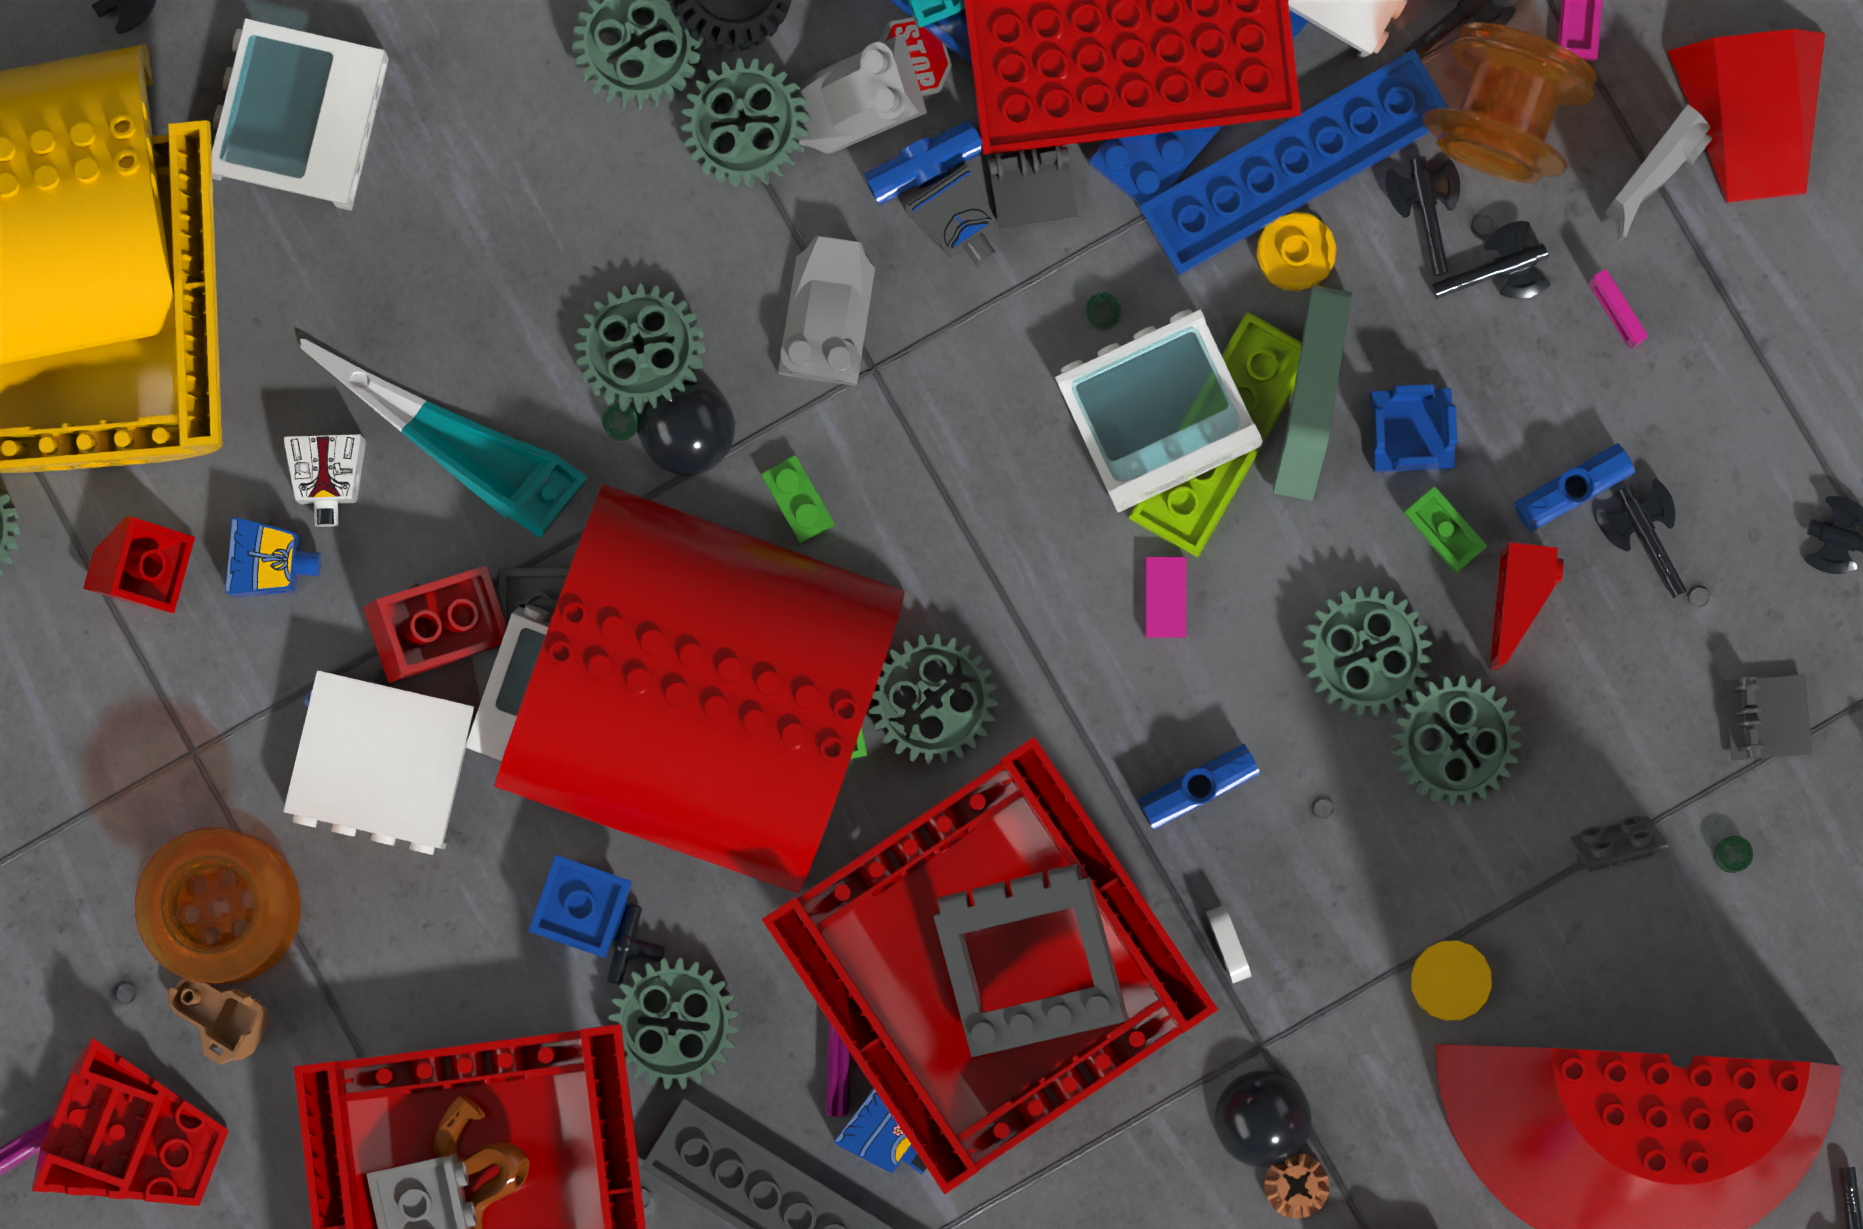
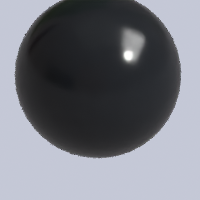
(689, 430)
(1263, 1119)

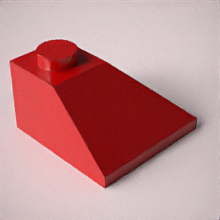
(141, 564)

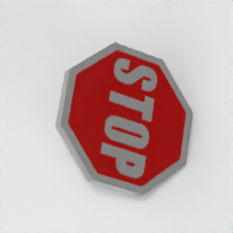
(926, 52)

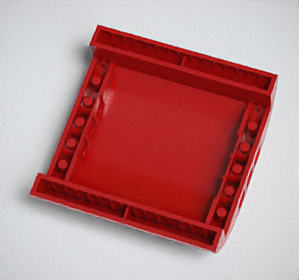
(700, 689)
(882, 980)
(547, 1093)

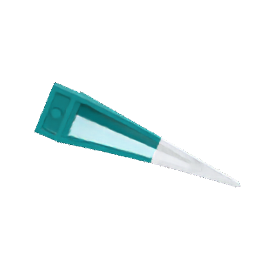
(501, 470)

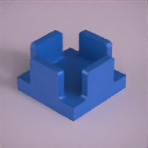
(1413, 429)
(581, 906)

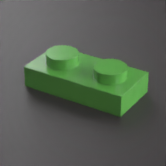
(798, 499)
(1445, 529)

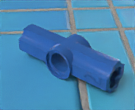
(924, 162)
(1596, 476)
(1222, 774)

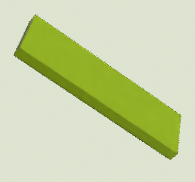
(1264, 372)

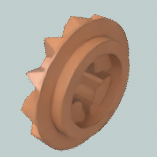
(1298, 1205)

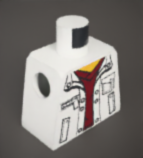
(325, 472)

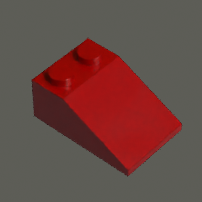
(1523, 586)
(436, 623)

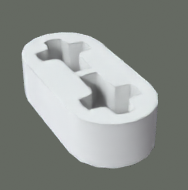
(1228, 944)

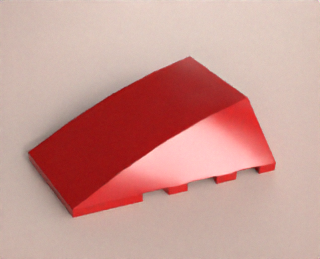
(1759, 105)
(126, 1136)

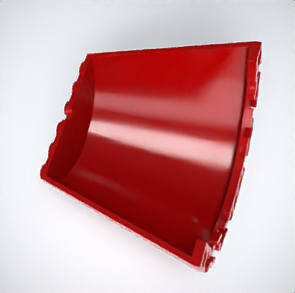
(1632, 1135)

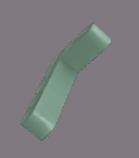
(1313, 393)

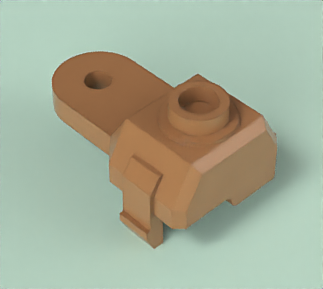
(225, 1019)

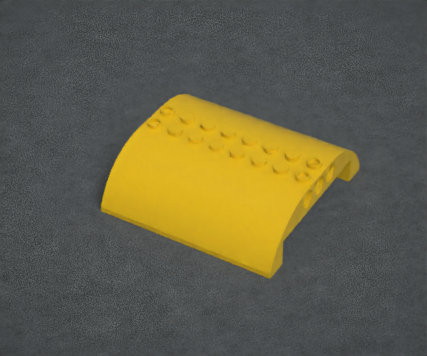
(80, 207)
(140, 395)

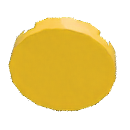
(1296, 252)
(1451, 980)

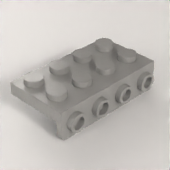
(422, 1195)

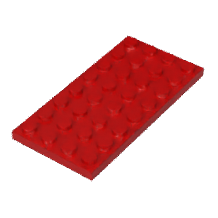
(1126, 68)

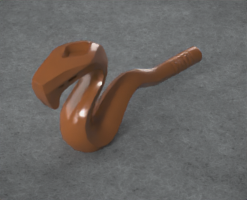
(507, 1156)

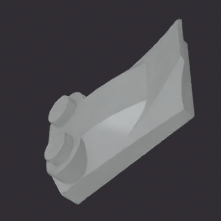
(860, 96)
(1680, 143)
(828, 312)

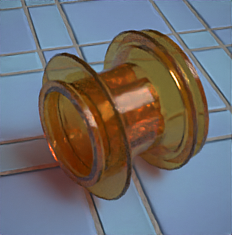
(1510, 102)
(168, 891)

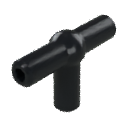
(625, 944)

